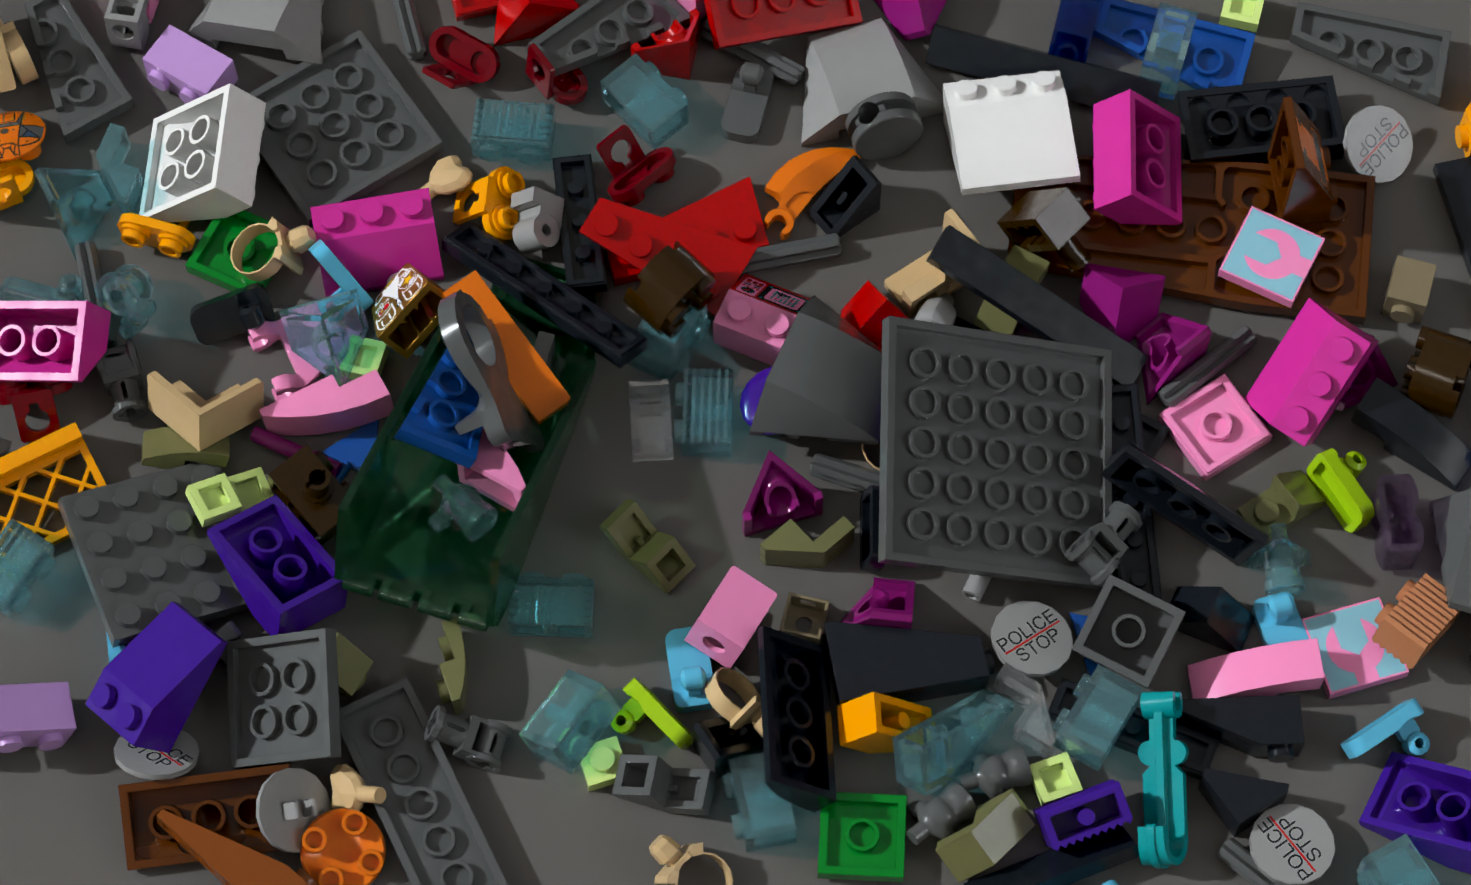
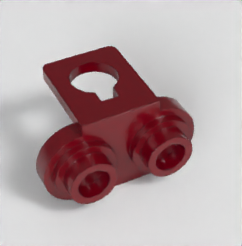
(460, 57)
(565, 88)
(640, 172)
(25, 393)

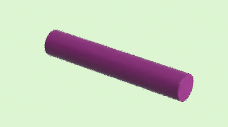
(283, 445)

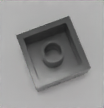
(1128, 631)

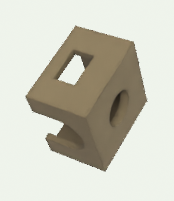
(797, 609)

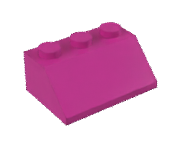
(1137, 161)
(379, 237)
(51, 340)
(1310, 372)

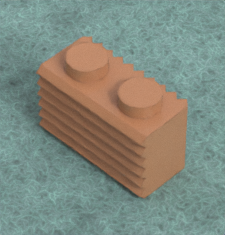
(1416, 621)

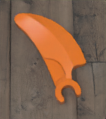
(801, 182)

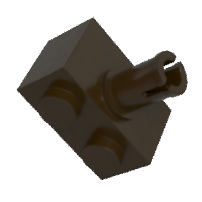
(1048, 223)
(310, 491)

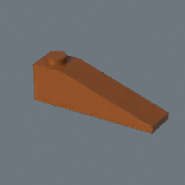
(227, 859)

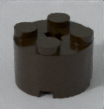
(670, 288)
(1437, 371)

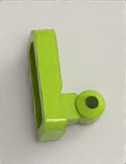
(1337, 484)
(644, 704)

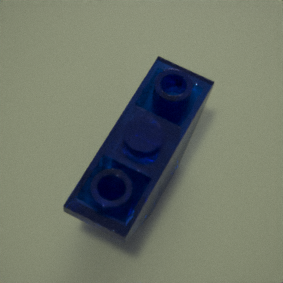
(1075, 28)

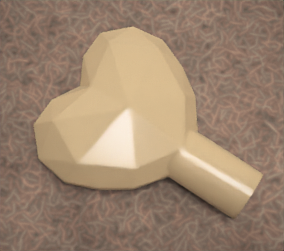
(448, 177)
(351, 790)

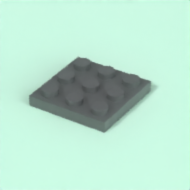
(283, 698)

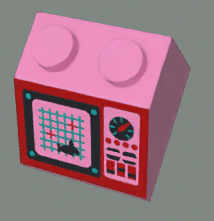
(756, 318)

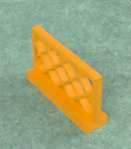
(35, 460)

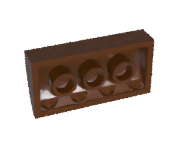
(213, 800)

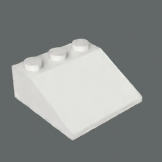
(1010, 132)
(204, 157)

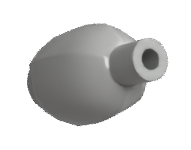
(938, 310)

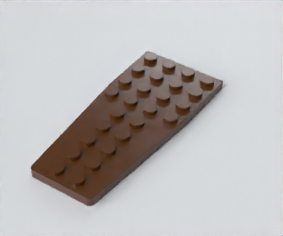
(1213, 210)

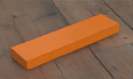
(527, 371)

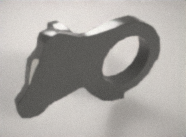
(486, 370)

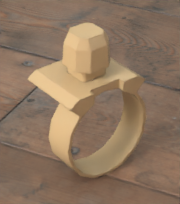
(18, 53)
(288, 252)
(726, 708)
(667, 852)

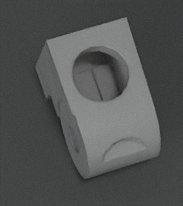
(127, 23)
(538, 219)

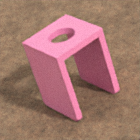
(731, 617)

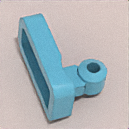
(338, 272)
(1278, 619)
(688, 672)
(1395, 721)

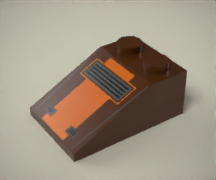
(1300, 168)

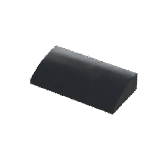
(1241, 119)
(1183, 504)
(796, 719)

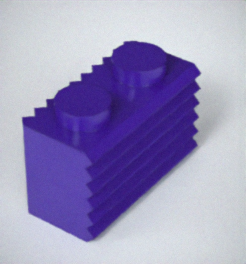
(1083, 814)

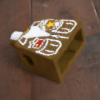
(406, 310)

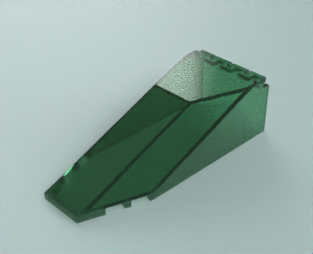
(386, 511)

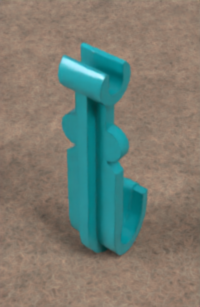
(1165, 828)

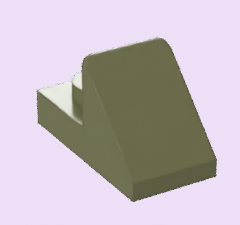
(1286, 501)

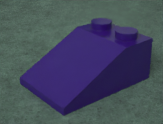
(278, 567)
(157, 679)
(1428, 805)

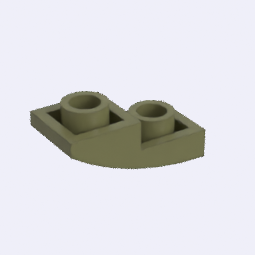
(167, 449)
(454, 671)

